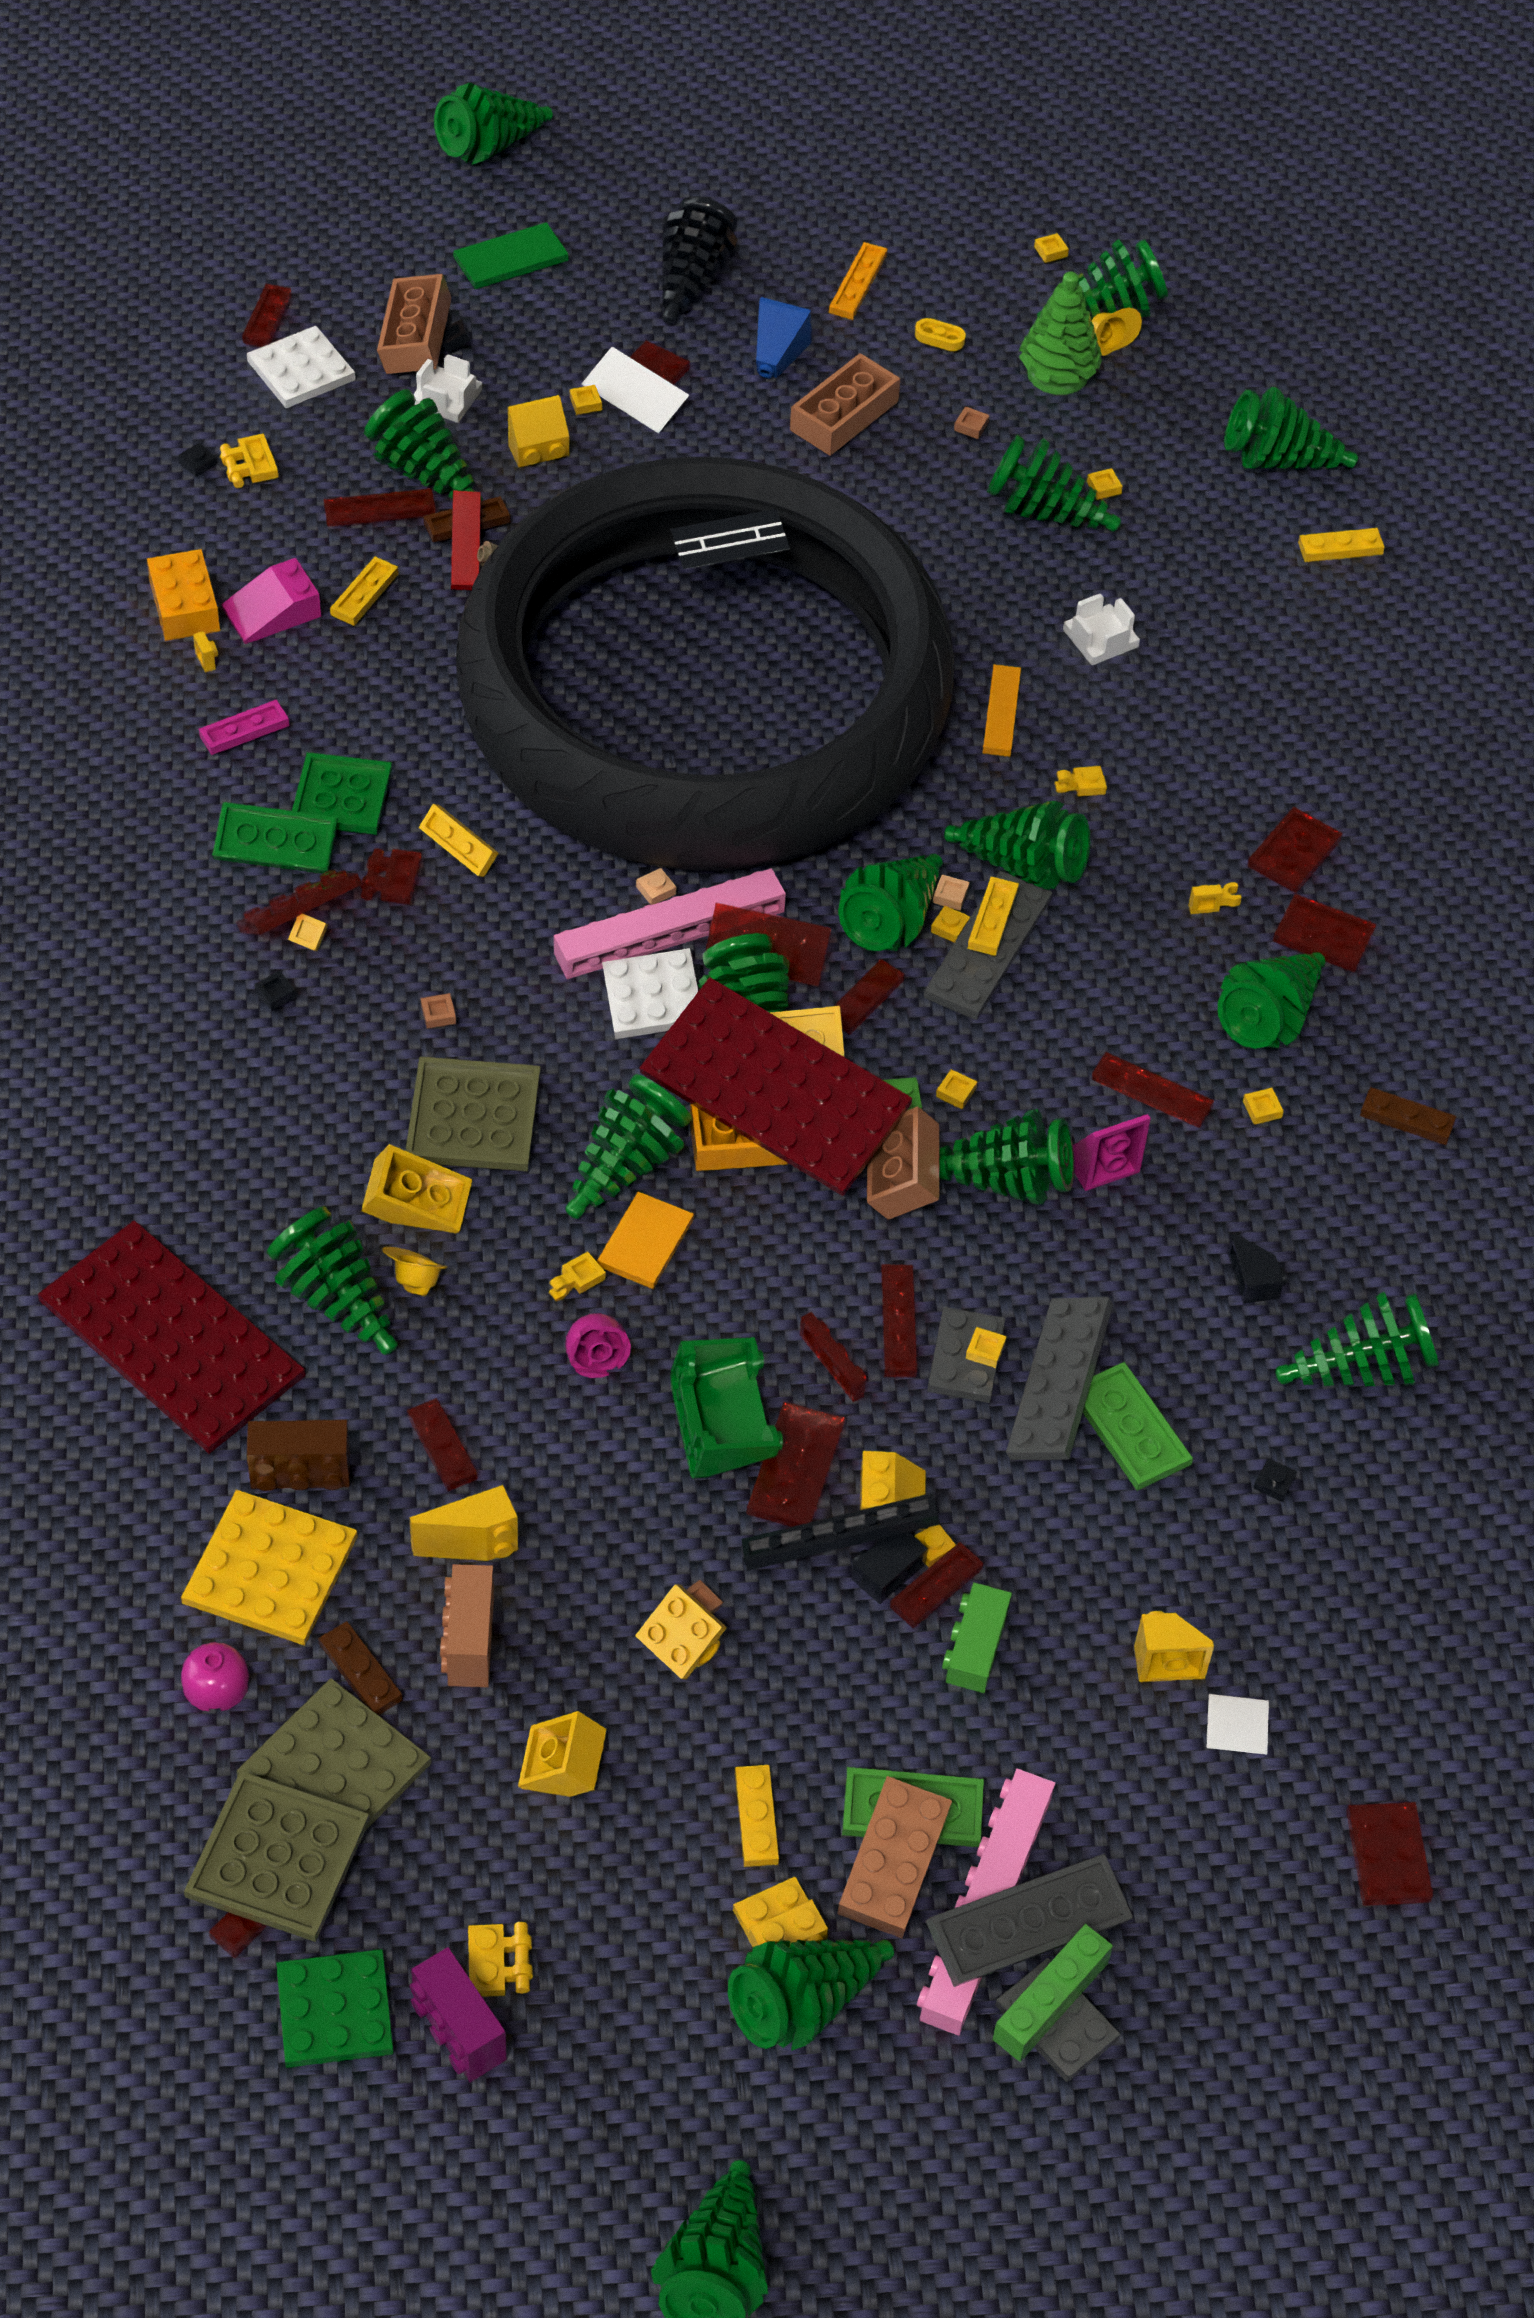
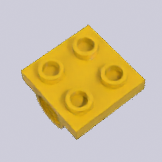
(682, 1632)

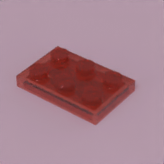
(1294, 849)
(1326, 930)
(1389, 1854)

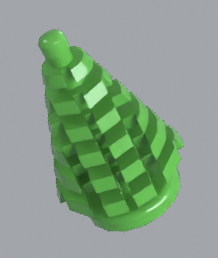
(1062, 342)

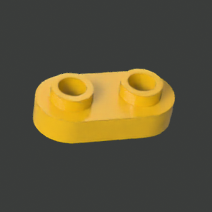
(940, 334)

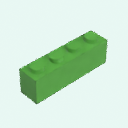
(1052, 1992)

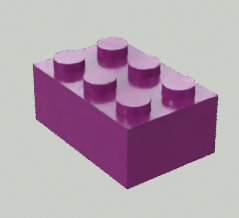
(457, 2015)

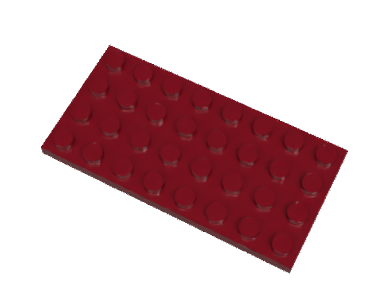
(776, 1086)
(171, 1336)

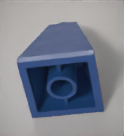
(782, 336)

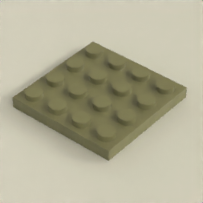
(473, 1113)
(340, 1754)
(277, 1856)

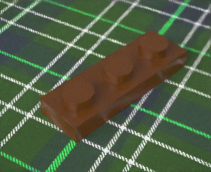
(492, 514)
(1408, 1116)
(360, 1668)

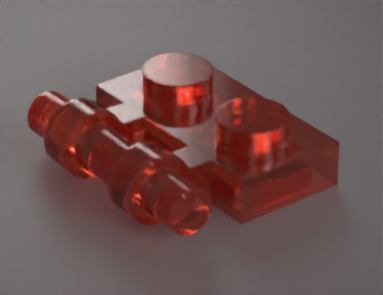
(399, 879)

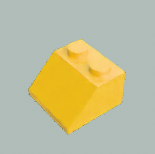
(537, 431)
(889, 1479)
(1170, 1649)
(563, 1755)

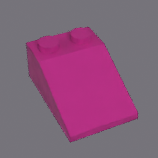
(273, 602)
(1111, 1153)

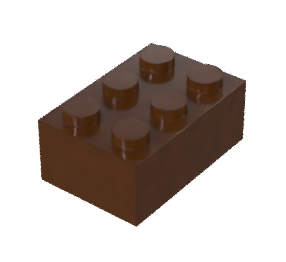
(298, 1454)

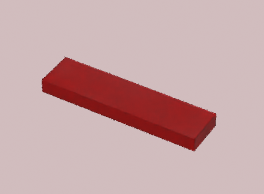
(465, 539)

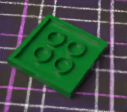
(345, 789)
(334, 2008)

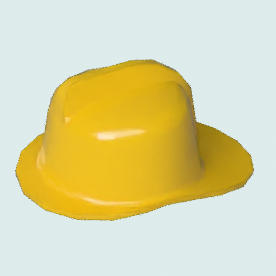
(1116, 329)
(414, 1270)

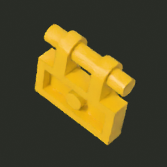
(257, 460)
(486, 1958)

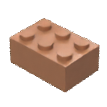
(905, 1166)
(468, 1625)

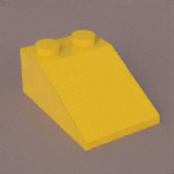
(415, 1192)
(467, 1529)

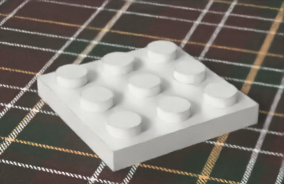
(301, 366)
(649, 991)

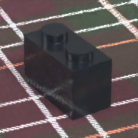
(888, 1565)

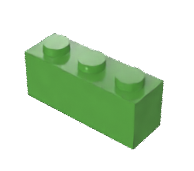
(976, 1637)

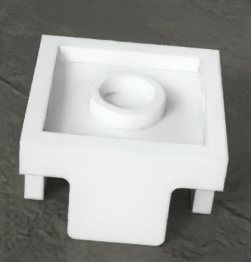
(449, 387)
(1102, 630)

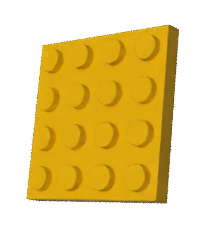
(269, 1567)

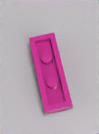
(243, 727)

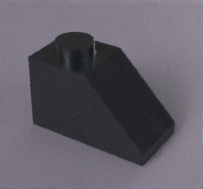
(1255, 1271)

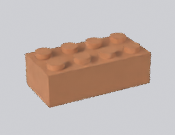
(414, 323)
(844, 404)
(894, 1857)

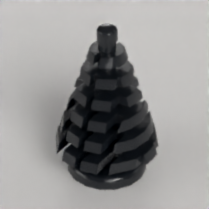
(694, 251)

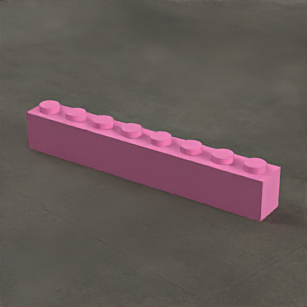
(663, 923)
(999, 1869)

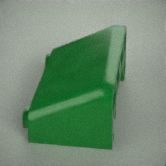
(721, 1406)

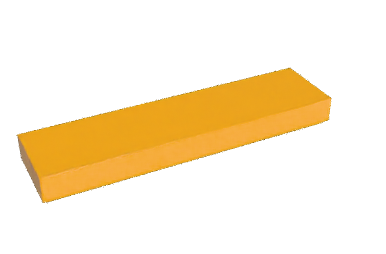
(858, 280)
(1001, 710)

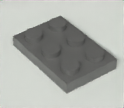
(950, 1370)
(1075, 2037)

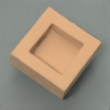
(656, 886)
(951, 892)

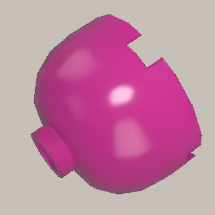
(597, 1345)
(214, 1677)

